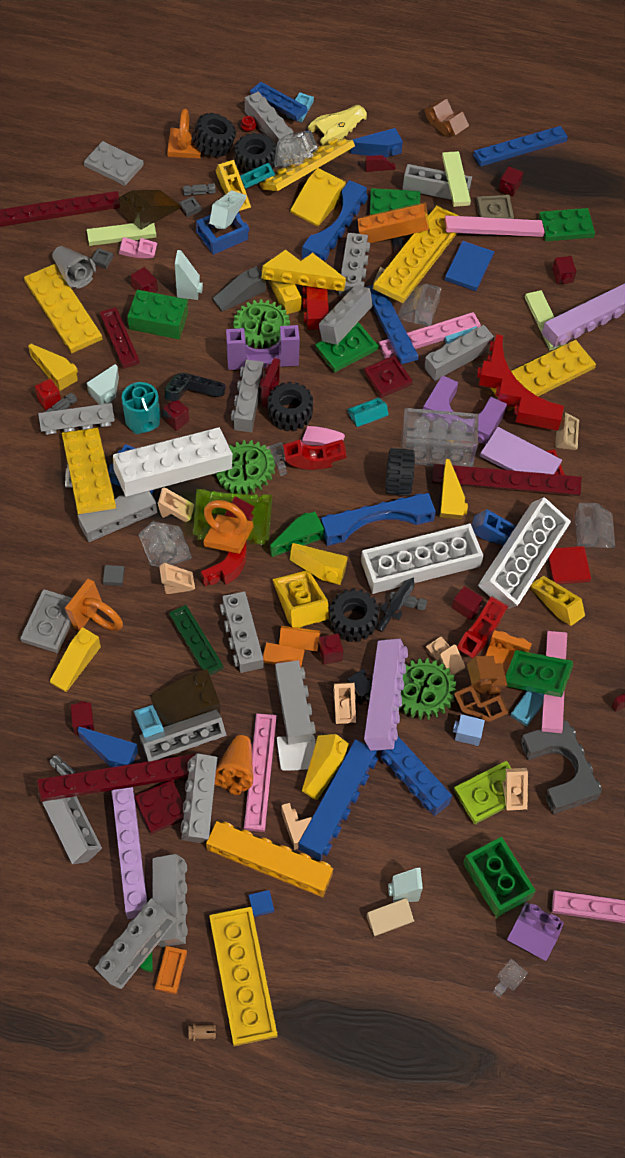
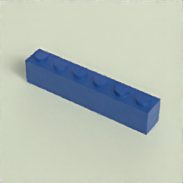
(337, 800)

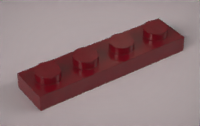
(119, 337)

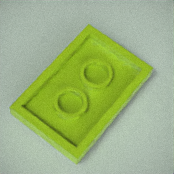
(484, 793)

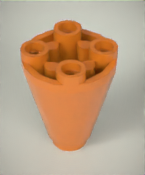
(236, 766)

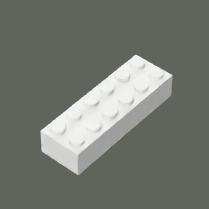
(172, 461)
(524, 553)
(421, 558)

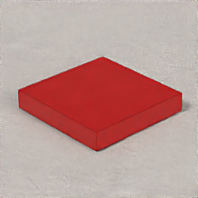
(569, 565)

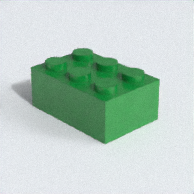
(158, 314)
(499, 877)

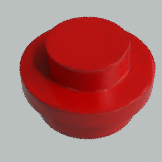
(248, 123)

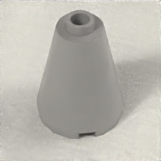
(74, 266)

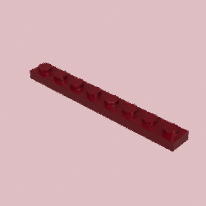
(59, 208)
(512, 480)
(113, 778)

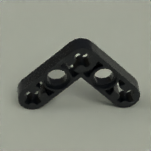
(183, 381)

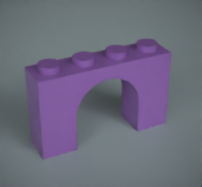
(286, 349)
(488, 418)

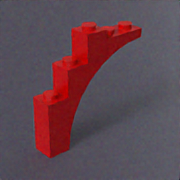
(528, 406)

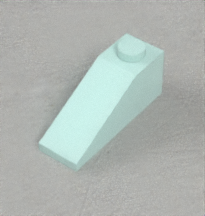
(226, 209)
(187, 278)

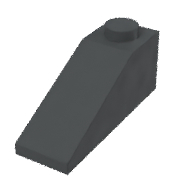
(241, 289)

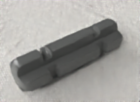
(199, 189)
(64, 403)
(412, 601)
(62, 767)

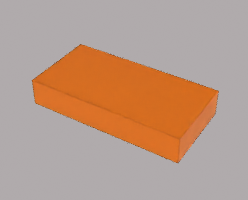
(299, 638)
(279, 654)
(171, 970)

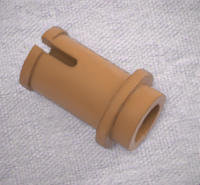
(199, 1032)

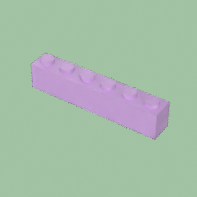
(585, 317)
(386, 695)
(129, 851)

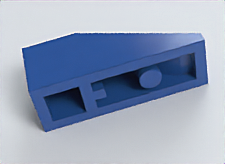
(381, 143)
(492, 527)
(110, 749)

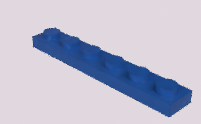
(520, 146)
(393, 327)

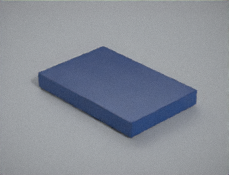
(469, 266)

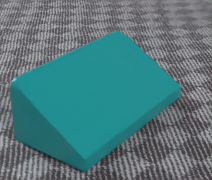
(257, 175)
(368, 412)

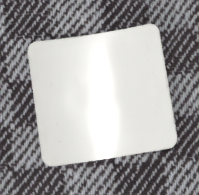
(296, 755)

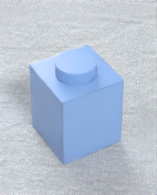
(468, 730)

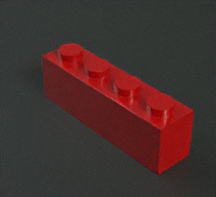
(316, 305)

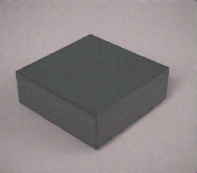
(190, 206)
(102, 258)
(113, 575)

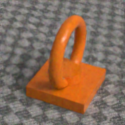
(181, 139)
(225, 531)
(84, 606)

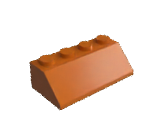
(394, 223)

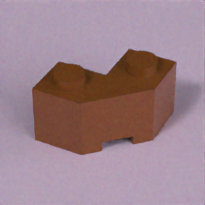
(444, 120)
(487, 675)
(487, 709)

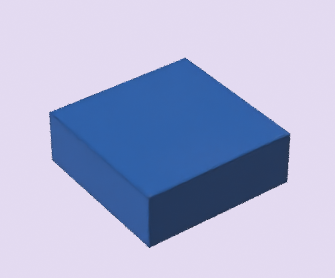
(261, 903)

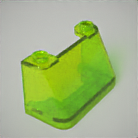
(261, 511)

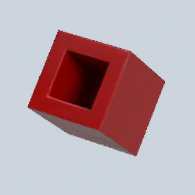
(47, 394)

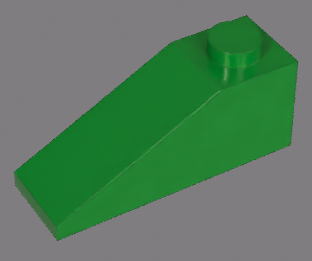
(302, 531)

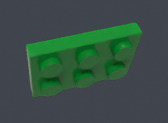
(390, 199)
(567, 224)
(349, 350)
(538, 673)

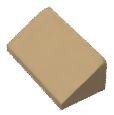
(568, 433)
(390, 917)

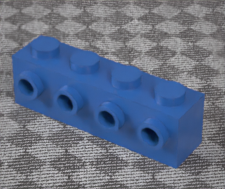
(417, 777)

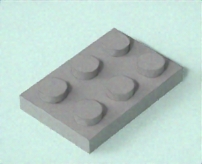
(113, 163)
(48, 622)

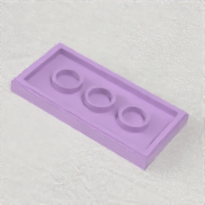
(518, 455)

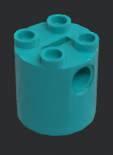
(141, 407)

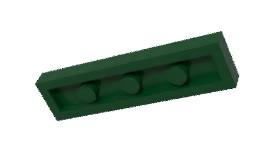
(196, 640)

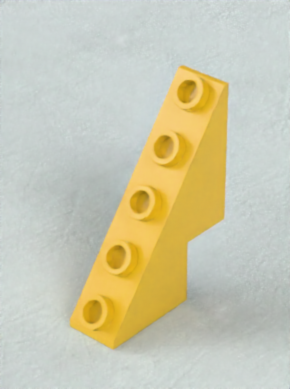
(307, 272)

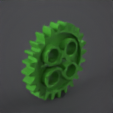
(251, 319)
(262, 465)
(441, 694)

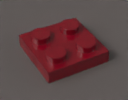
(388, 376)
(270, 381)
(161, 807)

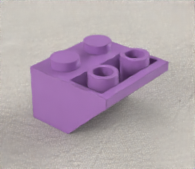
(536, 931)

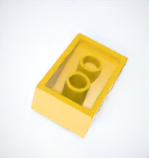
(318, 197)
(301, 599)

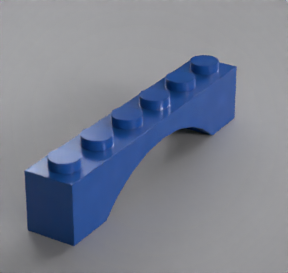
(321, 243)
(413, 509)

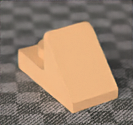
(174, 504)
(176, 579)
(449, 656)
(344, 703)
(516, 789)
(294, 828)

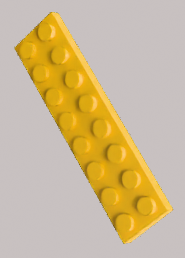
(415, 258)

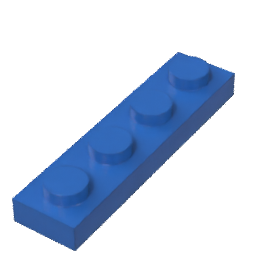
(280, 101)

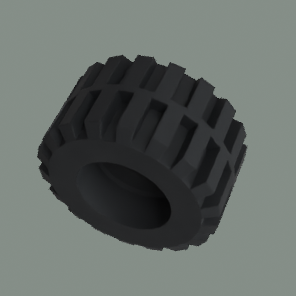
(213, 134)
(254, 152)
(290, 394)
(400, 471)
(353, 628)

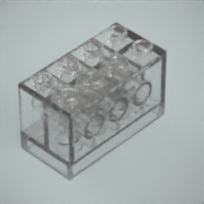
(440, 436)

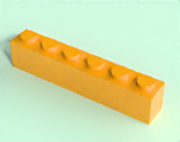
(269, 858)

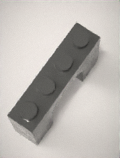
(583, 786)

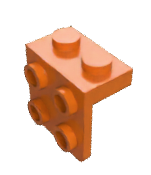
(504, 646)

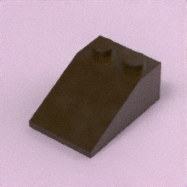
(146, 206)
(186, 698)

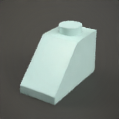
(104, 386)
(406, 885)

